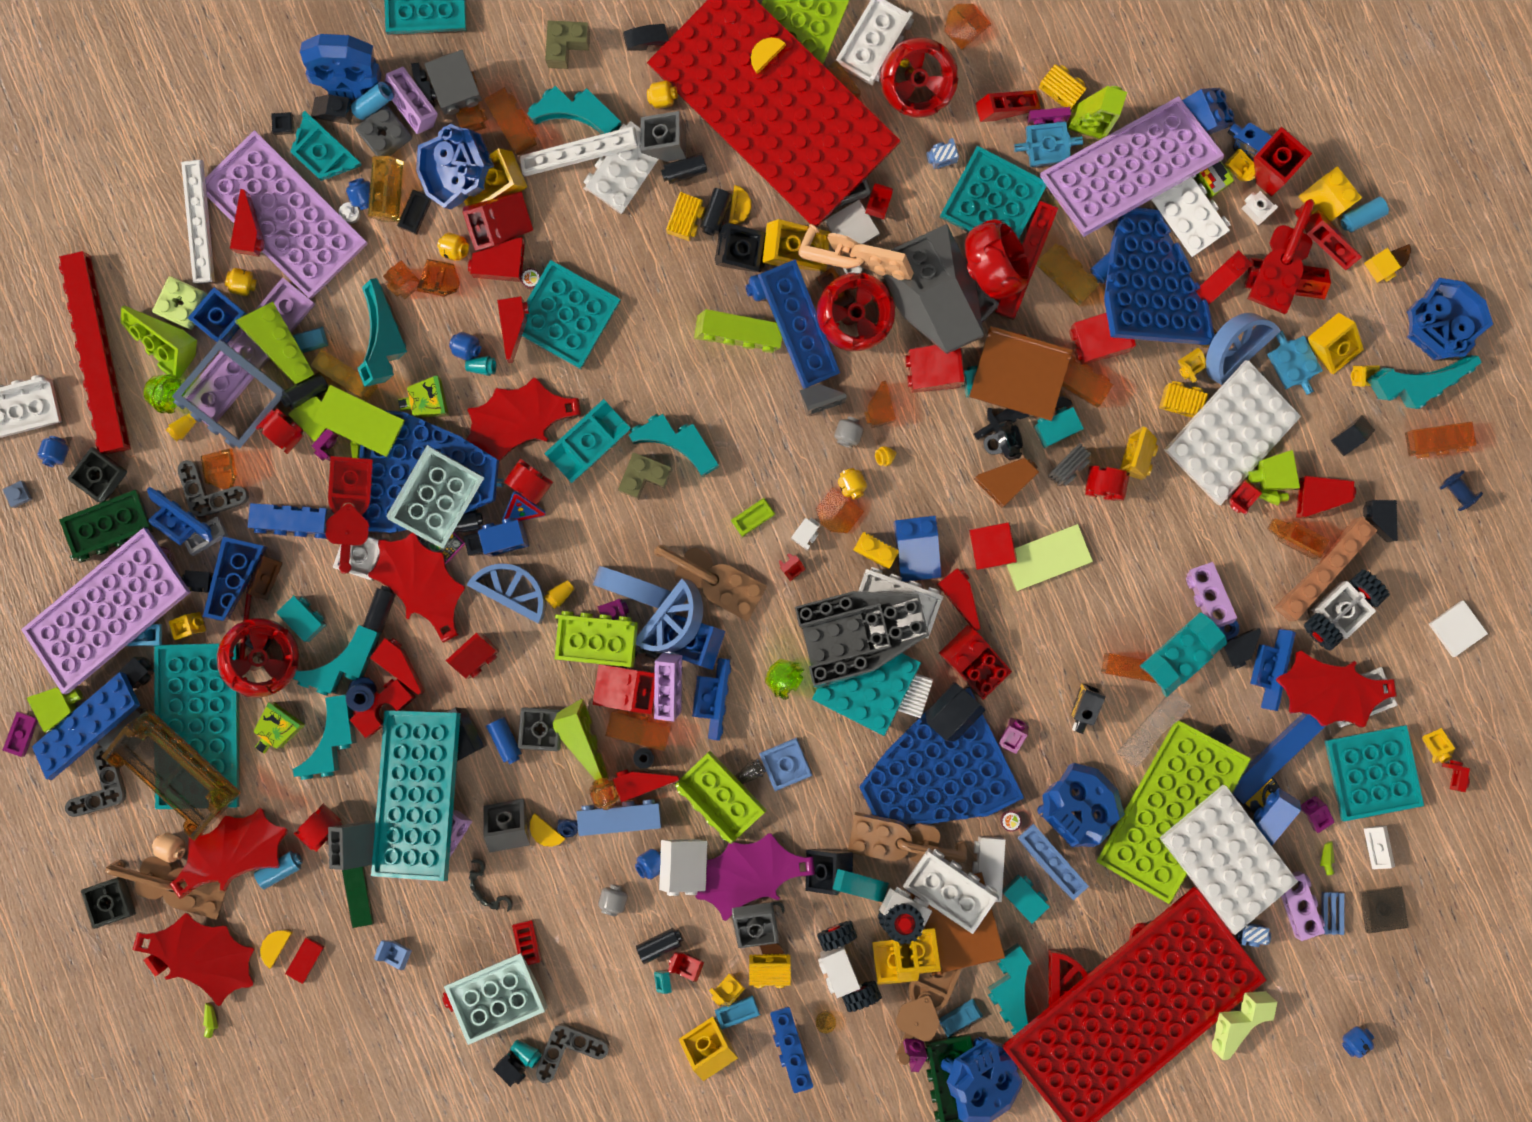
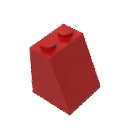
(1279, 161)
(1094, 340)
(934, 369)

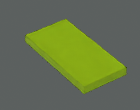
(358, 421)

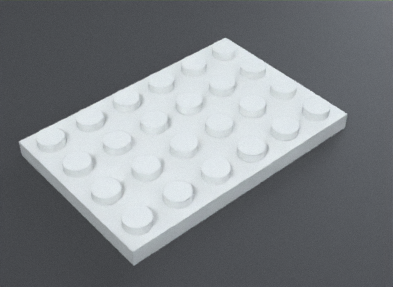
(1232, 432)
(1228, 859)

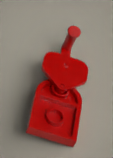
(1283, 266)
(351, 485)

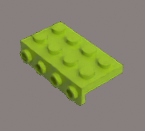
(596, 639)
(720, 797)

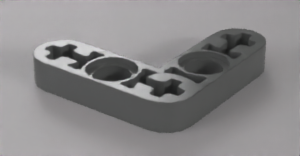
(202, 497)
(108, 788)
(569, 1042)

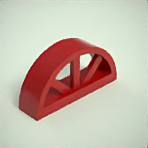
(1054, 980)

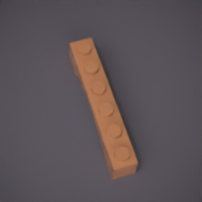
(1341, 553)

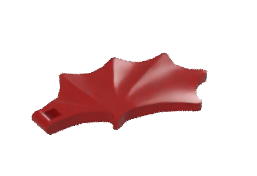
(517, 417)
(419, 581)
(1332, 691)
(230, 851)
(201, 955)

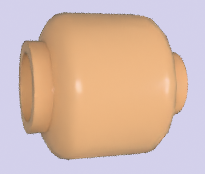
(168, 847)

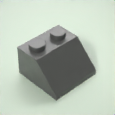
(664, 136)
(506, 825)

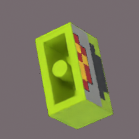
(1215, 179)

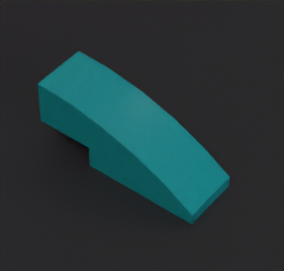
(860, 886)

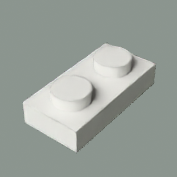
(1379, 847)

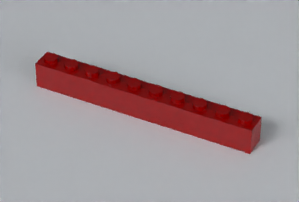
(94, 353)

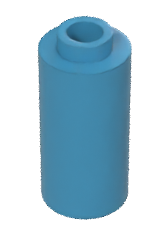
(372, 101)
(1364, 214)
(289, 864)

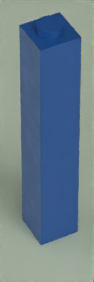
(1276, 756)

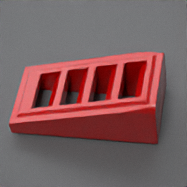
(519, 945)

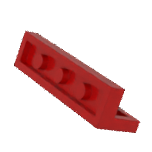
(1309, 285)

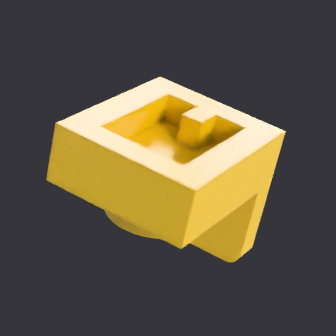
(187, 625)
(1439, 746)
(727, 991)

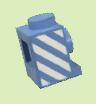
(943, 154)
(1254, 935)

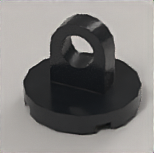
(1008, 439)

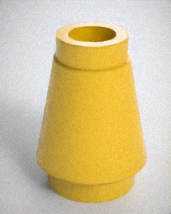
(180, 427)
(559, 594)

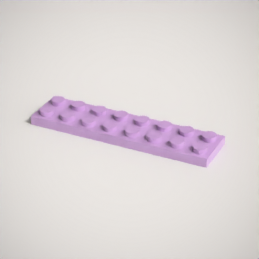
(224, 378)

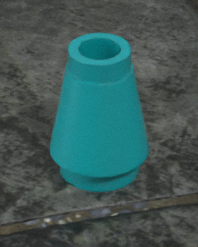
(481, 365)
(527, 1054)

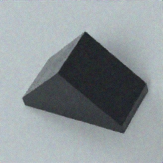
(1353, 435)

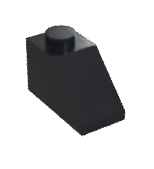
(332, 109)
(1383, 516)
(1240, 648)

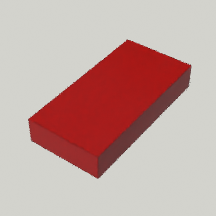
(304, 960)

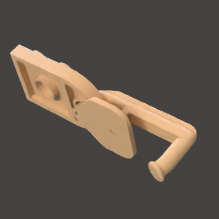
(866, 256)

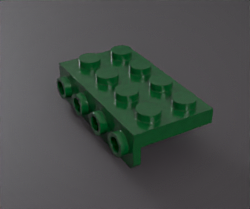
(104, 526)
(936, 1052)

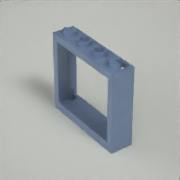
(213, 426)

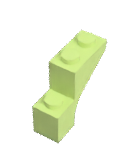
(1235, 1025)

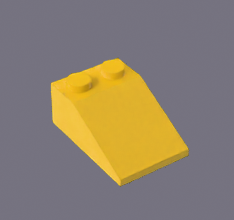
(501, 179)
(784, 241)
(1139, 452)

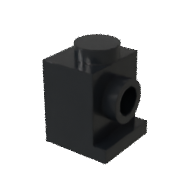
(198, 580)
(510, 1069)

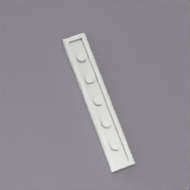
(579, 151)
(198, 221)

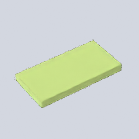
(1049, 557)

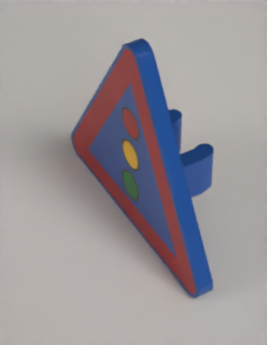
(522, 508)

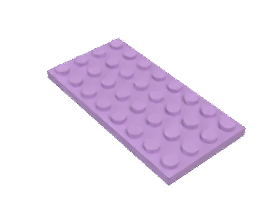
(1131, 166)
(296, 223)
(105, 611)

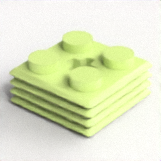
(167, 302)

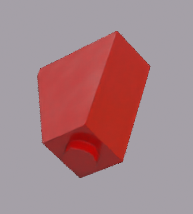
(499, 262)
(1322, 494)

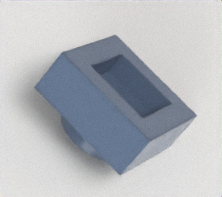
(17, 494)

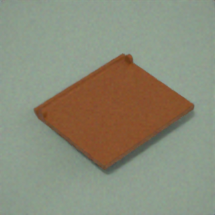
(1020, 373)
(958, 946)

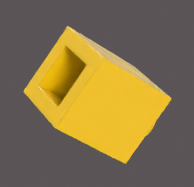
(1383, 266)

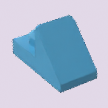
(150, 637)

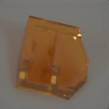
(965, 24)
(438, 278)
(219, 468)
(838, 512)

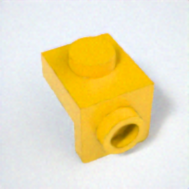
(1241, 166)
(1192, 364)
(1362, 373)

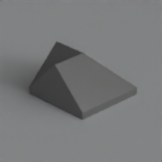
(821, 398)

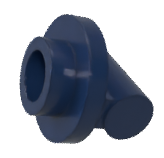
(567, 827)

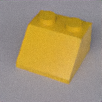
(1331, 194)
(1336, 342)
(707, 1049)

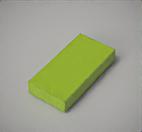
(753, 517)

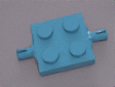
(1047, 144)
(1294, 362)

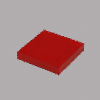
(993, 546)

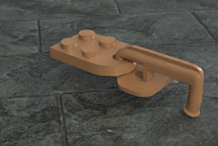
(734, 589)
(878, 835)
(154, 882)
(919, 1015)

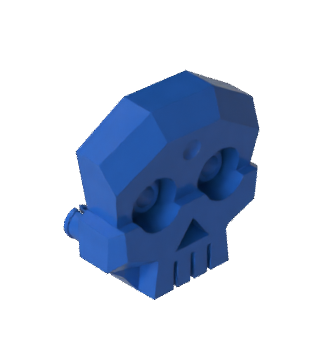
(340, 64)
(465, 160)
(1458, 306)
(1093, 795)
(983, 1081)

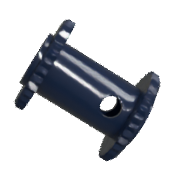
(1461, 490)
(361, 702)

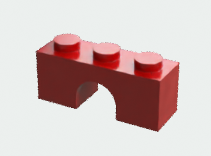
(395, 694)

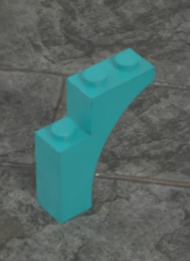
(584, 108)
(686, 441)
(351, 661)
(338, 732)

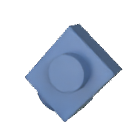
(393, 954)

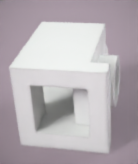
(1256, 213)
(806, 532)

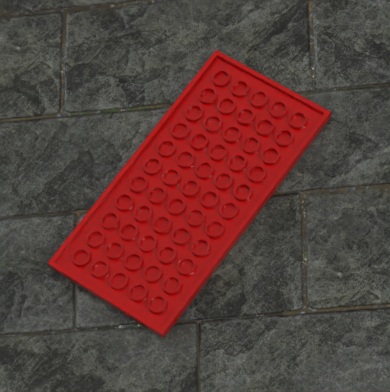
(788, 119)
(1134, 1011)

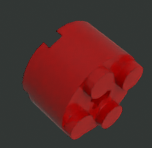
(280, 431)
(528, 482)
(1107, 483)
(315, 828)

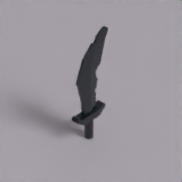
(1009, 414)

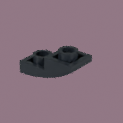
(644, 36)
(421, 80)

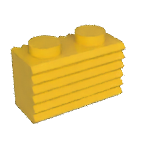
(1062, 86)
(685, 216)
(1182, 400)
(876, 550)
(769, 970)

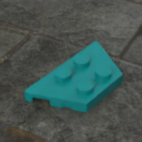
(321, 151)

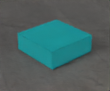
(662, 982)

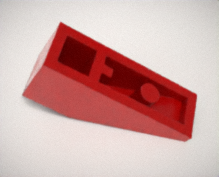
(1006, 105)
(246, 233)
(1331, 240)
(1223, 277)
(513, 321)
(960, 594)
(396, 662)
(638, 782)

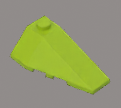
(165, 342)
(574, 730)

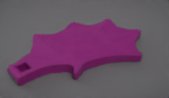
(750, 873)

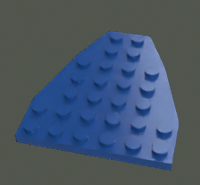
(1151, 285)
(392, 472)
(938, 779)

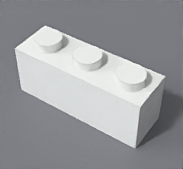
(990, 861)

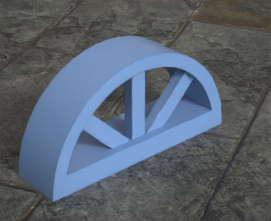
(1221, 360)
(630, 587)
(505, 600)
(664, 616)
(1052, 862)

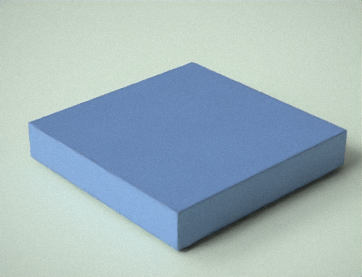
(785, 764)

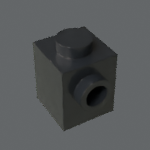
(138, 671)

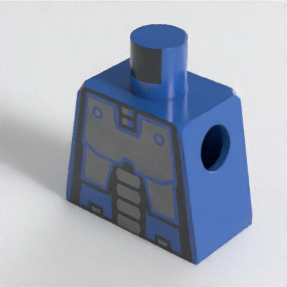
(1249, 139)

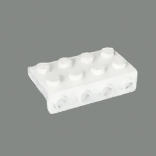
(873, 39)
(620, 175)
(1192, 215)
(28, 405)
(877, 582)
(951, 890)

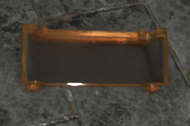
(172, 771)

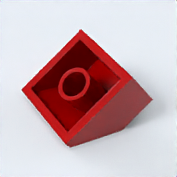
(473, 655)

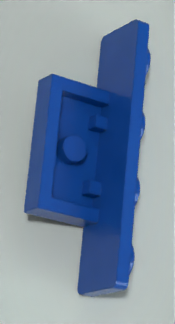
(174, 521)
(1269, 665)
(710, 698)
(792, 1052)

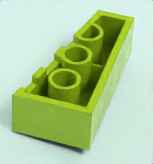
(1098, 112)
(738, 330)
(272, 335)

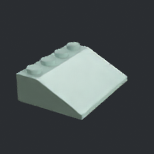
(434, 497)
(495, 998)

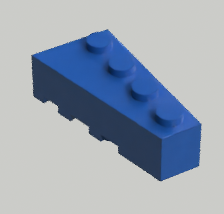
(288, 519)
(232, 573)

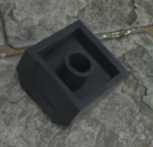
(740, 248)
(953, 713)
(469, 735)

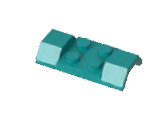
(587, 441)
(1185, 653)

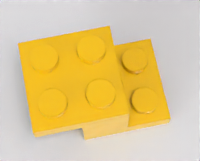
(905, 961)

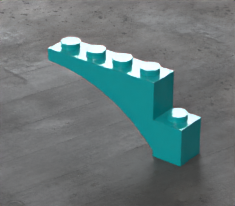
(384, 339)
(1420, 387)
(1010, 989)

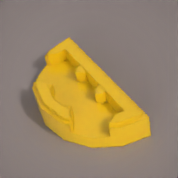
(765, 52)
(740, 206)
(544, 833)
(273, 946)

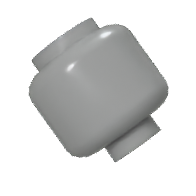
(848, 432)
(612, 900)

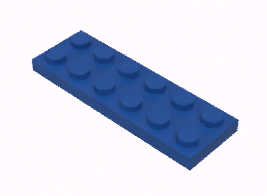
(798, 324)
(85, 726)

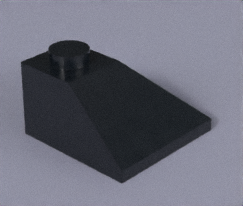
(826, 866)

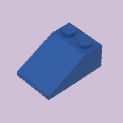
(917, 548)
(703, 647)

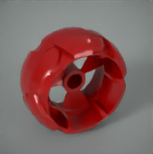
(942, 86)
(996, 259)
(868, 333)
(280, 671)

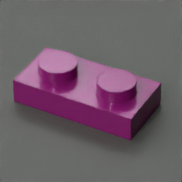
(1048, 116)
(20, 734)

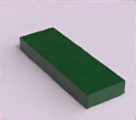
(358, 897)

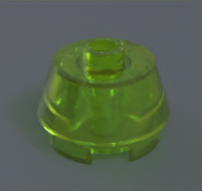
(159, 392)
(784, 677)

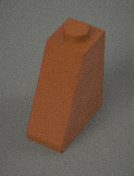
(1007, 480)

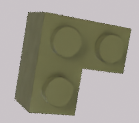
(564, 37)
(641, 470)

